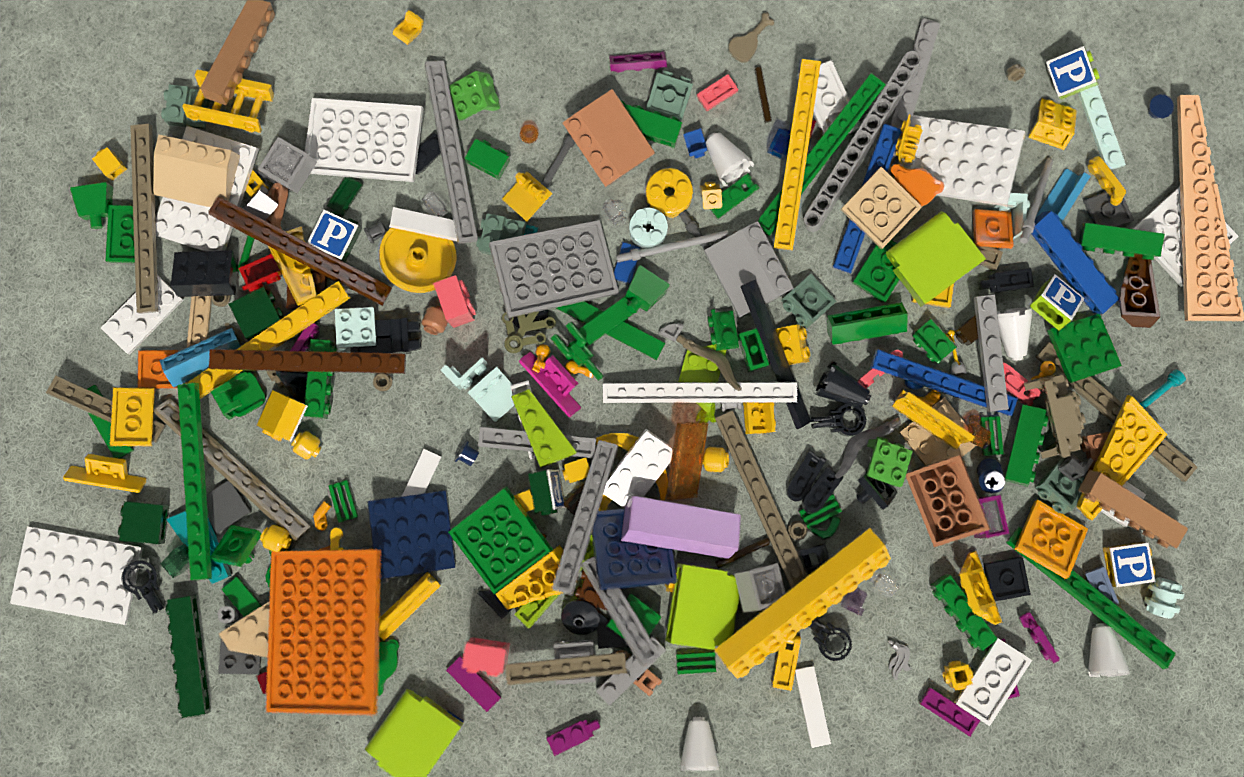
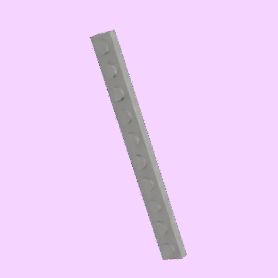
(923, 45)
(450, 152)

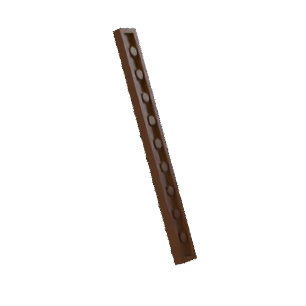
(299, 250)
(307, 361)

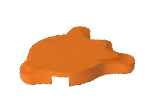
(917, 183)

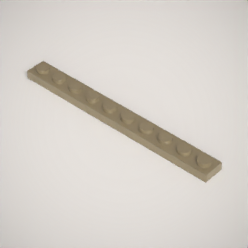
(144, 219)
(1110, 408)
(239, 476)
(761, 498)

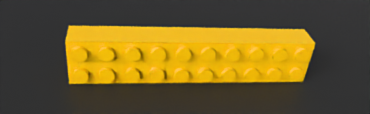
(803, 604)

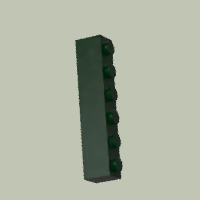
(188, 656)

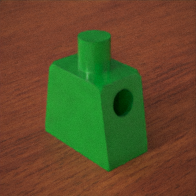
(93, 202)
(645, 290)

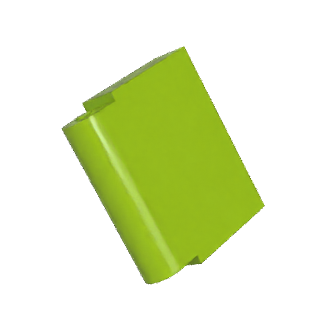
(934, 257)
(702, 607)
(413, 736)

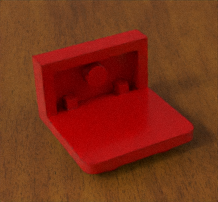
(259, 272)

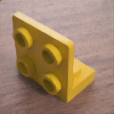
(1054, 124)

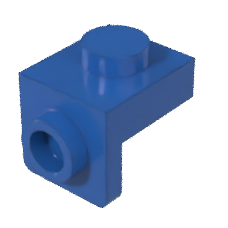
(695, 143)

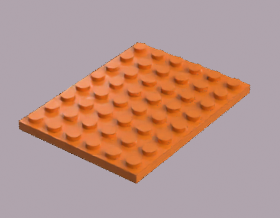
(323, 632)

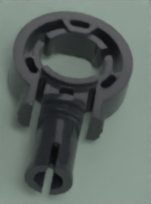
(830, 421)
(150, 596)
(817, 627)

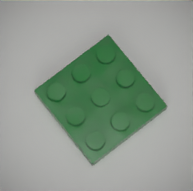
(1084, 348)

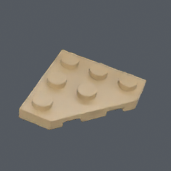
(249, 633)

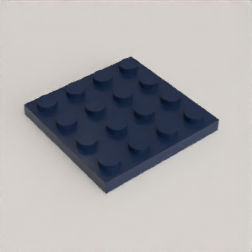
(411, 534)
(627, 563)

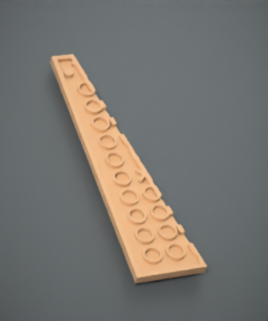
(1207, 264)

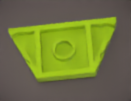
(700, 370)

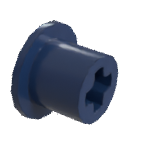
(1160, 106)
(466, 454)

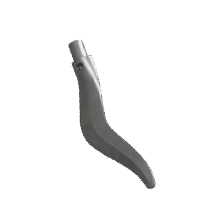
(861, 439)

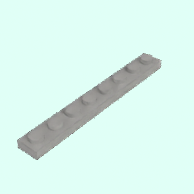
(585, 517)

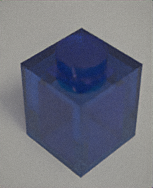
(780, 144)

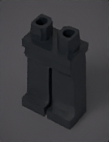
(400, 337)

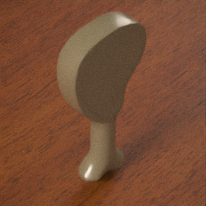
(744, 47)

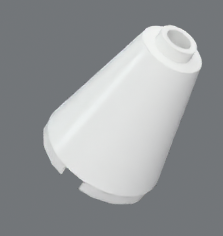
(727, 159)
(1015, 331)
(1106, 654)
(699, 747)

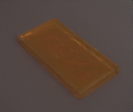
(687, 460)

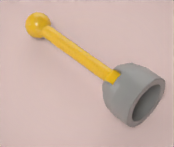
(956, 367)

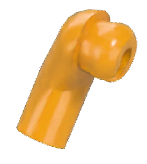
(931, 398)
(320, 516)

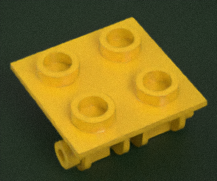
(906, 146)
(526, 195)

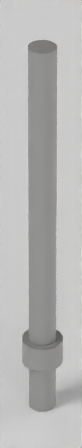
(1028, 224)
(635, 254)

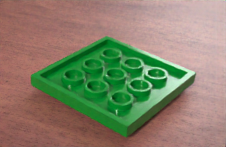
(500, 540)

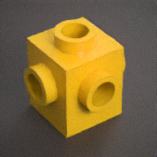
(964, 677)

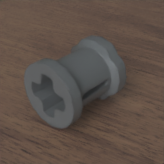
(375, 232)

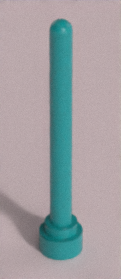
(1174, 379)

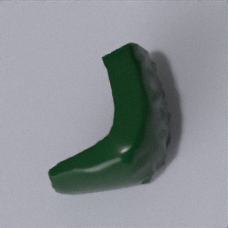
(830, 531)

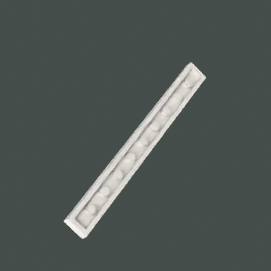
(699, 392)

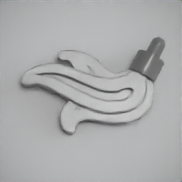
(900, 660)

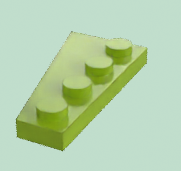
(543, 434)

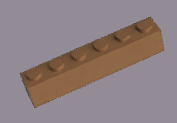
(237, 51)
(1133, 509)

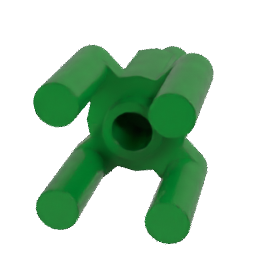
(577, 350)

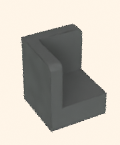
(1074, 468)

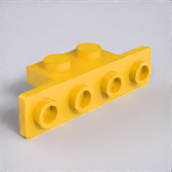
(106, 473)

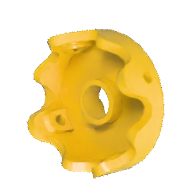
(669, 205)

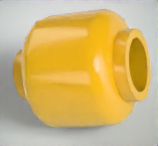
(306, 445)
(715, 459)
(275, 538)

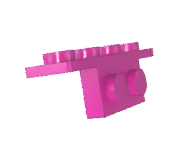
(555, 381)

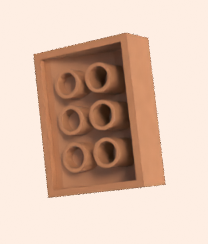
(608, 137)
(947, 501)

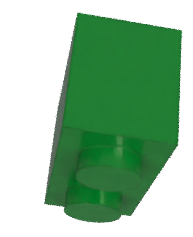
(487, 159)
(752, 350)

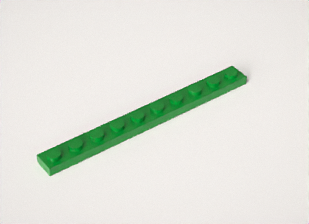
(828, 144)
(194, 481)
(1106, 611)

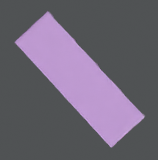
(681, 527)

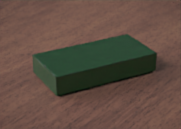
(344, 195)

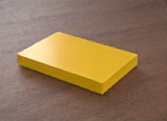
(132, 417)

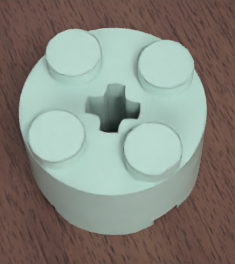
(644, 218)

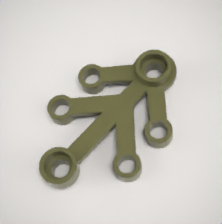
(525, 324)

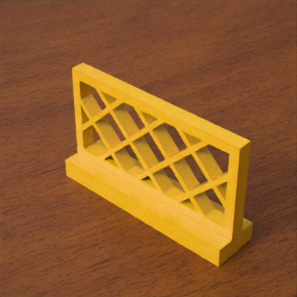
(931, 420)
(407, 605)

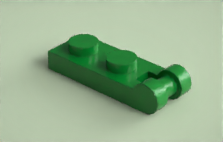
(735, 195)

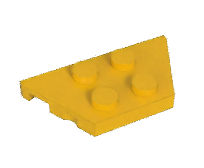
(978, 589)

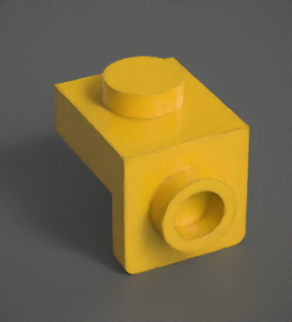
(409, 28)
(711, 195)

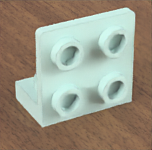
(1019, 205)
(355, 327)
(466, 380)
(493, 394)

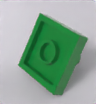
(236, 546)

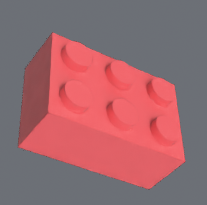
(455, 301)
(485, 656)

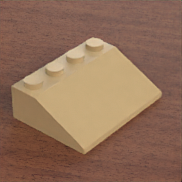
(193, 171)

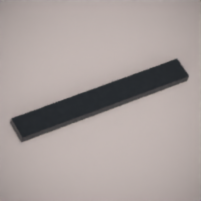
(774, 349)

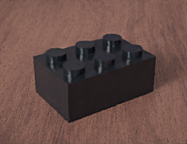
(204, 273)

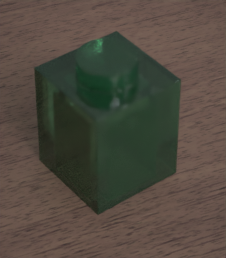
(176, 561)

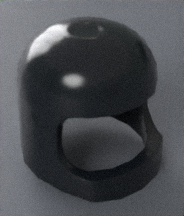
(821, 553)

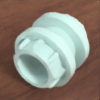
(1164, 597)

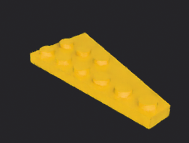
(1126, 448)

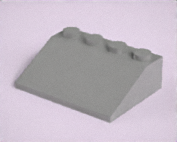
(746, 258)

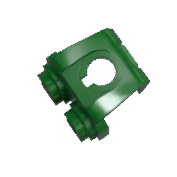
(239, 395)

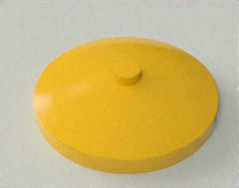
(416, 259)

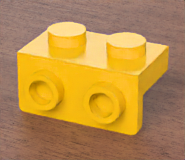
(794, 343)
(759, 417)

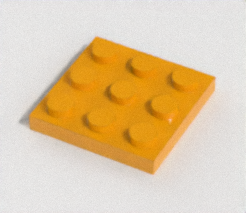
(1051, 539)

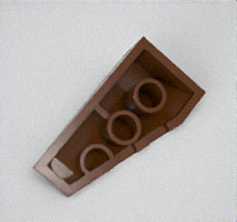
(1138, 294)

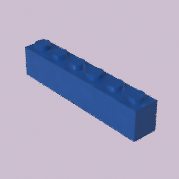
(1073, 262)

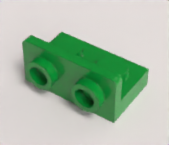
(724, 330)
(934, 341)

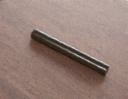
(763, 95)
(743, 552)

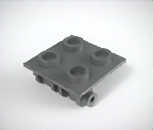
(236, 662)

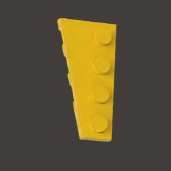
(295, 273)

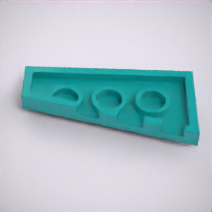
(179, 524)

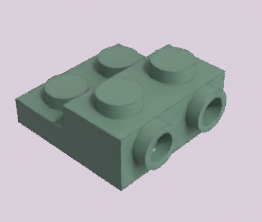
(670, 95)
(174, 112)
(498, 228)
(808, 301)
(1059, 489)

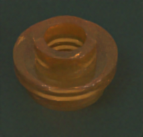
(529, 128)

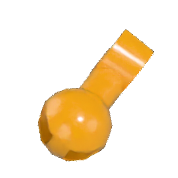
(542, 352)
(573, 369)
(1046, 370)

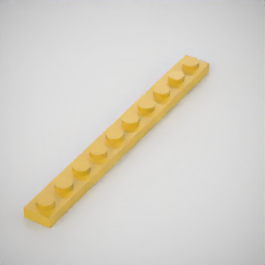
(797, 154)
(279, 333)

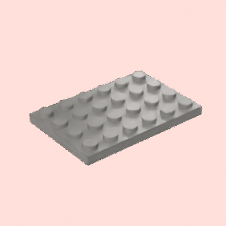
(553, 268)

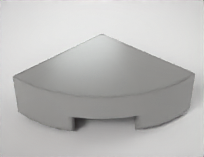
(671, 331)

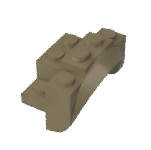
(1063, 414)

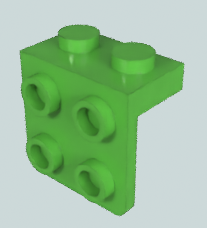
(474, 94)
(888, 461)

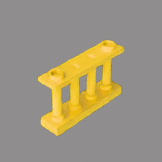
(245, 88)

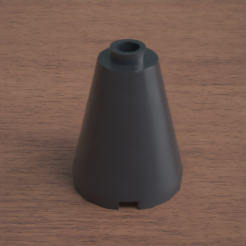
(842, 386)

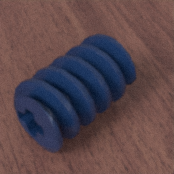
(990, 476)

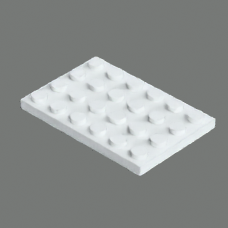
(364, 139)
(968, 158)
(190, 222)
(75, 575)

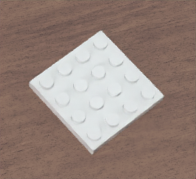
(1167, 220)

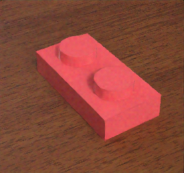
(717, 92)

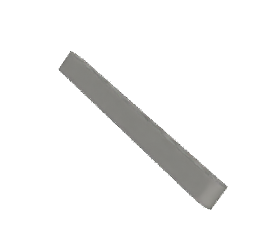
(864, 132)

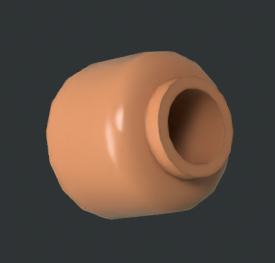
(434, 320)

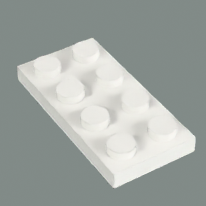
(830, 98)
(130, 328)
(639, 469)
(993, 681)

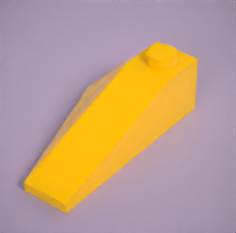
(534, 583)

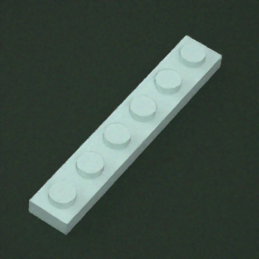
(1101, 128)

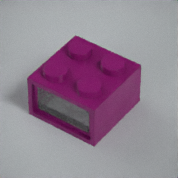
(995, 516)

